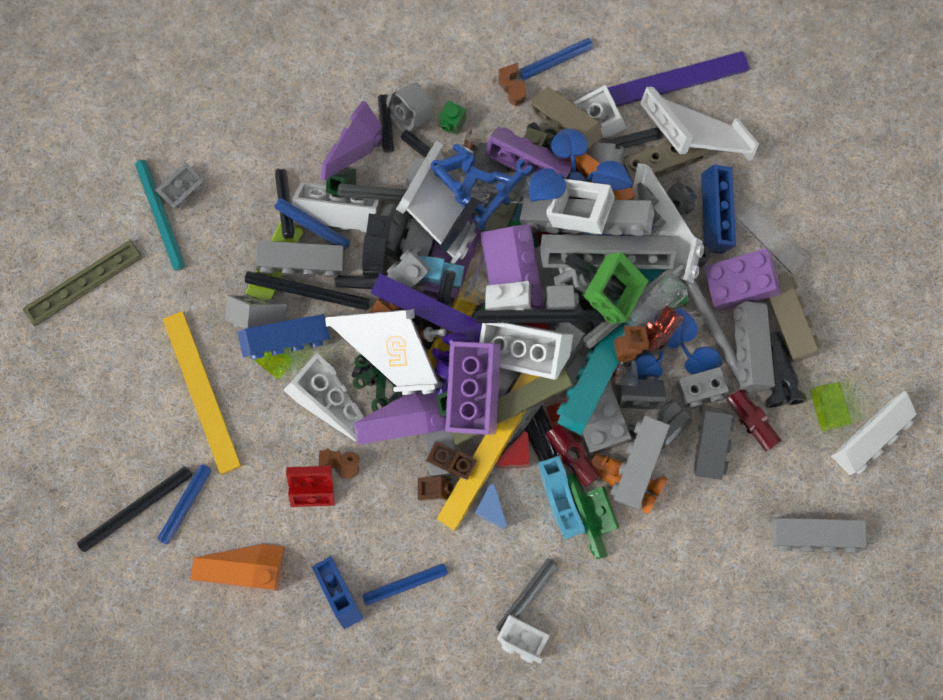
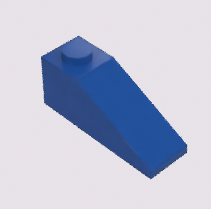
(337, 593)

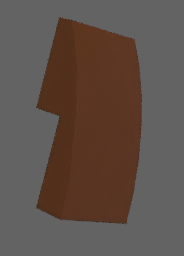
(451, 460)

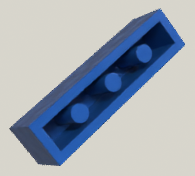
(718, 209)
(283, 335)

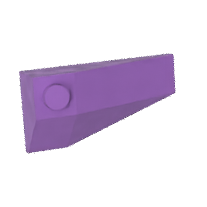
(355, 142)
(401, 418)

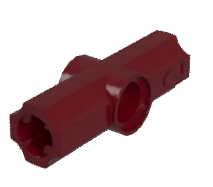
(754, 420)
(582, 465)

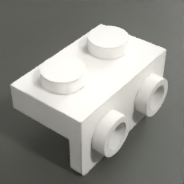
(508, 296)
(523, 639)

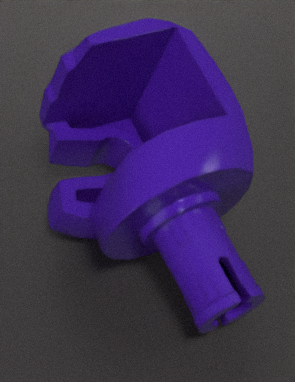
(442, 357)

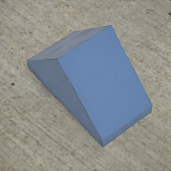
(490, 508)

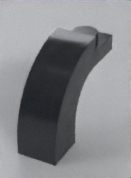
(375, 246)

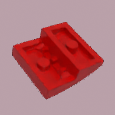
(310, 486)

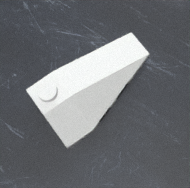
(323, 395)

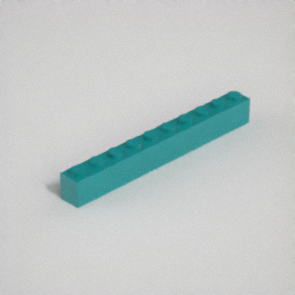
(595, 375)

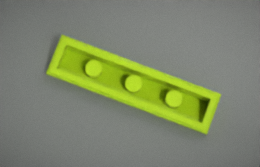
(259, 292)

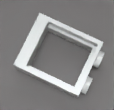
(595, 224)

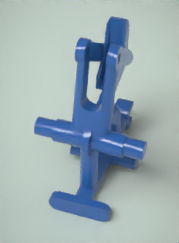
(462, 192)

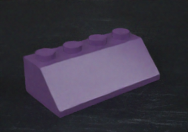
(509, 149)
(512, 259)
(473, 388)

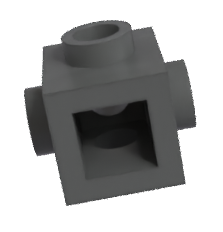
(682, 197)

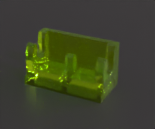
(275, 365)
(830, 406)

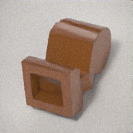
(515, 89)
(631, 344)
(344, 464)

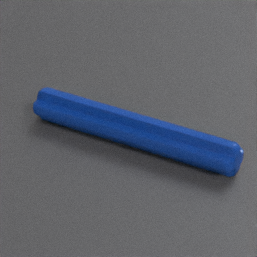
(556, 58)
(311, 223)
(184, 504)
(405, 584)

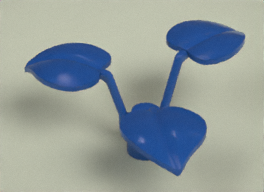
(570, 142)
(702, 359)

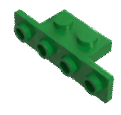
(595, 512)

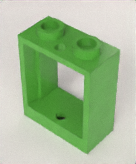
(628, 275)

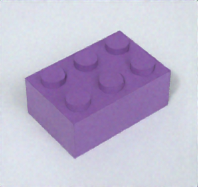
(743, 279)

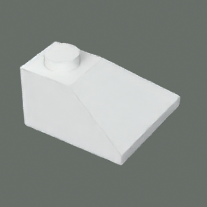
(602, 106)

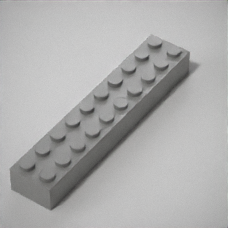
(606, 425)

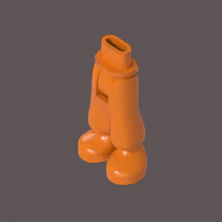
(609, 471)

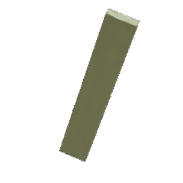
(82, 283)
(524, 399)

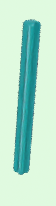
(160, 215)

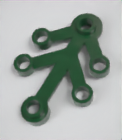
(381, 382)

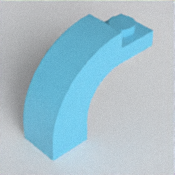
(437, 267)
(560, 498)

